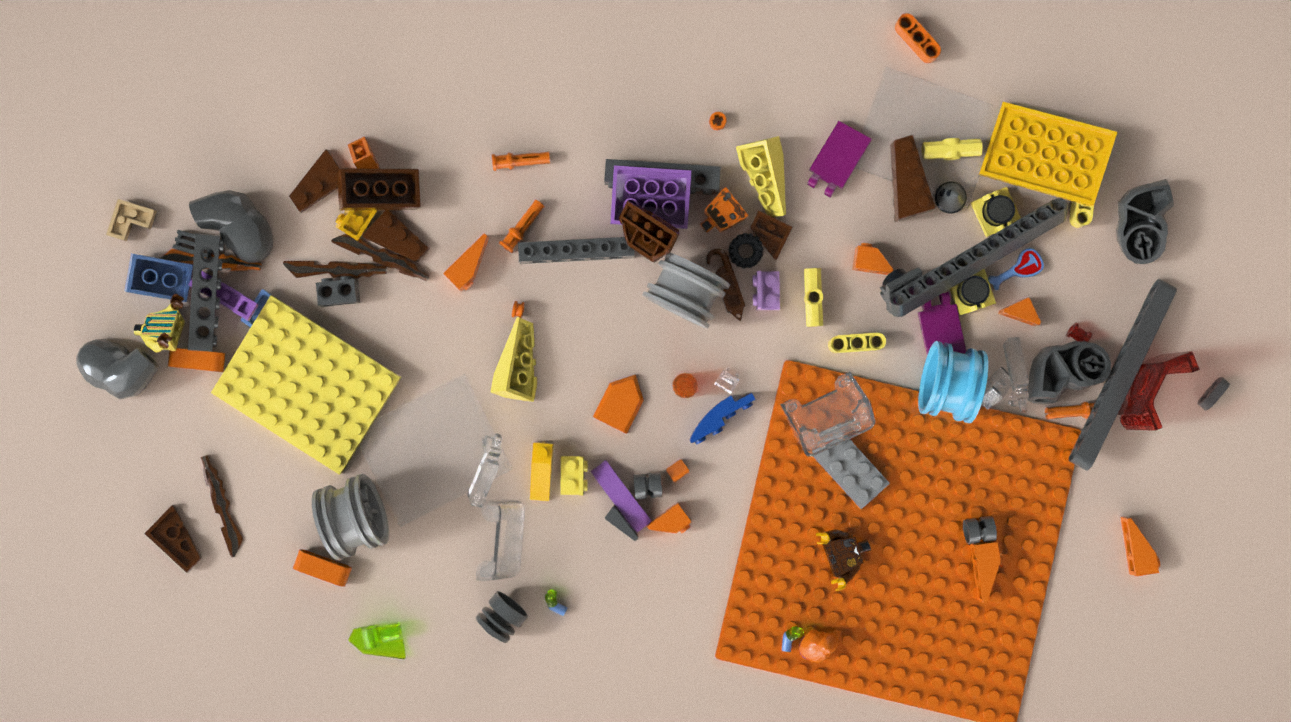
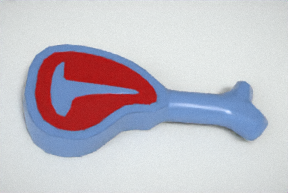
(1027, 265)

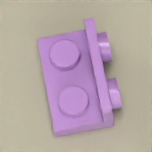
(767, 290)

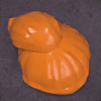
(819, 645)

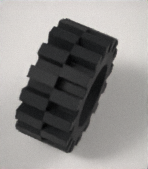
(745, 239)

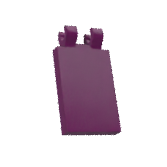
(838, 157)
(941, 324)

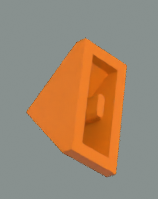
(1022, 311)

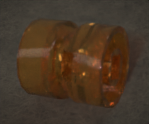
(684, 385)

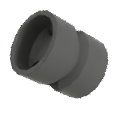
(647, 485)
(980, 529)

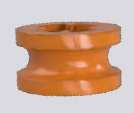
(712, 118)
(518, 309)

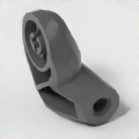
(1064, 367)

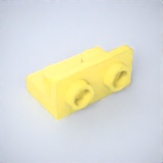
(573, 475)

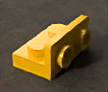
(354, 222)

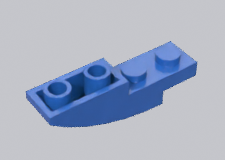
(713, 421)

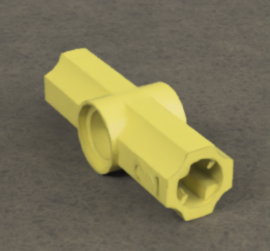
(951, 149)
(813, 284)

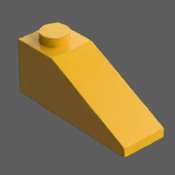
(541, 471)

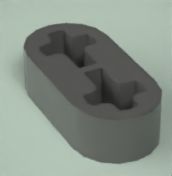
(1213, 393)

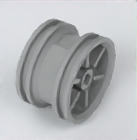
(686, 289)
(350, 517)

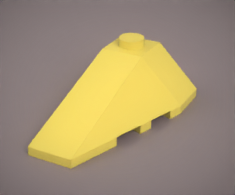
(765, 167)
(515, 369)

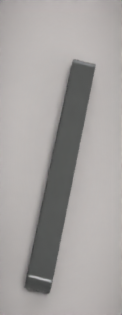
(978, 257)
(1122, 375)

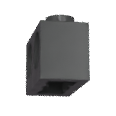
(337, 296)

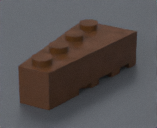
(909, 181)

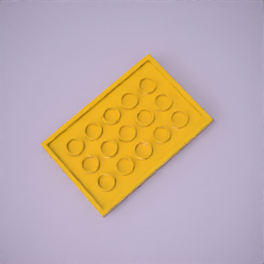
(1048, 153)

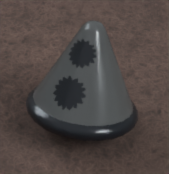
(950, 197)

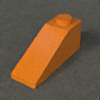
(465, 268)
(1140, 555)
(986, 564)

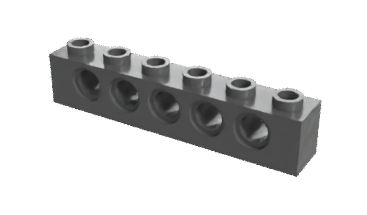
(710, 173)
(574, 250)
(196, 341)

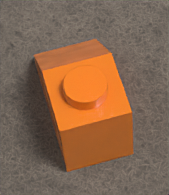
(362, 154)
(870, 260)
(671, 521)

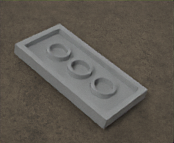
(852, 472)

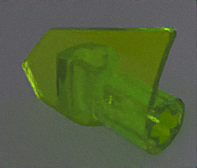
(380, 640)

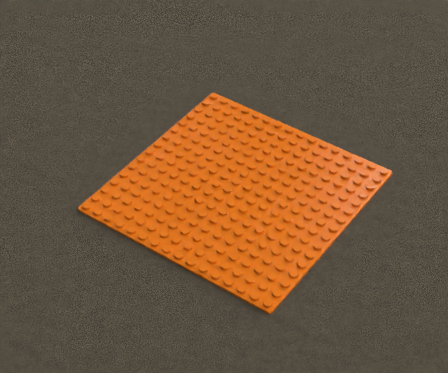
(914, 605)

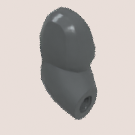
(238, 222)
(1142, 222)
(115, 369)

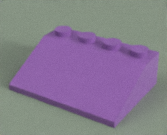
(654, 189)

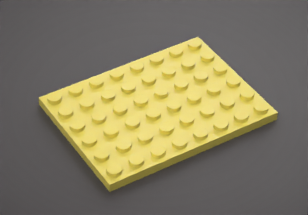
(306, 385)

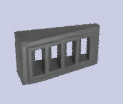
(617, 519)

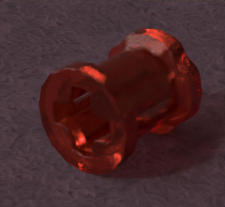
(1078, 333)

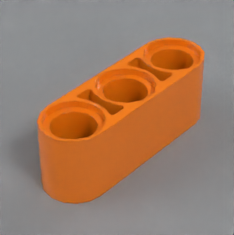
(916, 28)
(197, 360)
(322, 567)

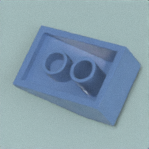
(158, 277)

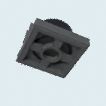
(895, 281)

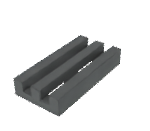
(179, 240)

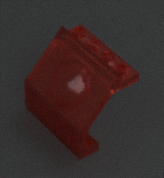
(1138, 407)

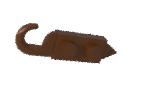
(733, 299)

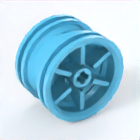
(953, 382)

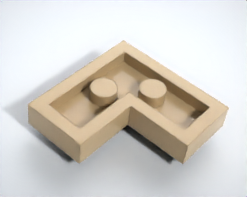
(125, 216)

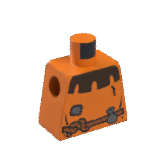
(723, 212)

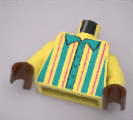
(163, 327)

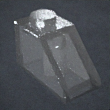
(996, 388)

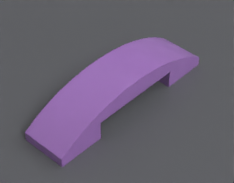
(232, 299)
(621, 496)

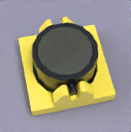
(997, 211)
(973, 292)

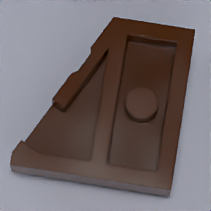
(770, 232)

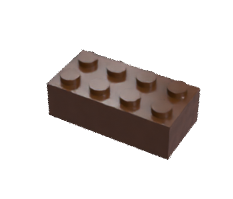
(378, 189)

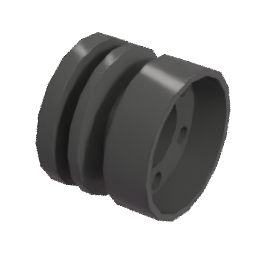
(499, 620)

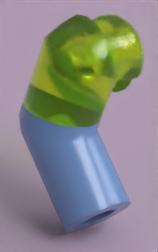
(553, 604)
(789, 636)

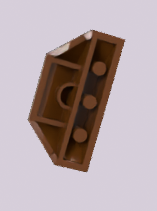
(647, 232)

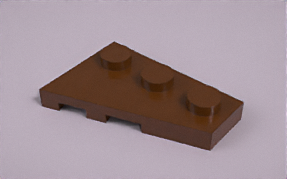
(317, 183)
(395, 236)
(174, 539)

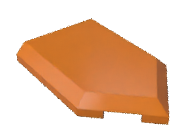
(620, 403)

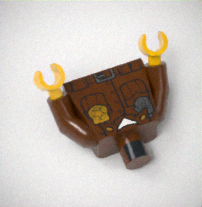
(843, 555)

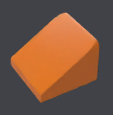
(677, 470)

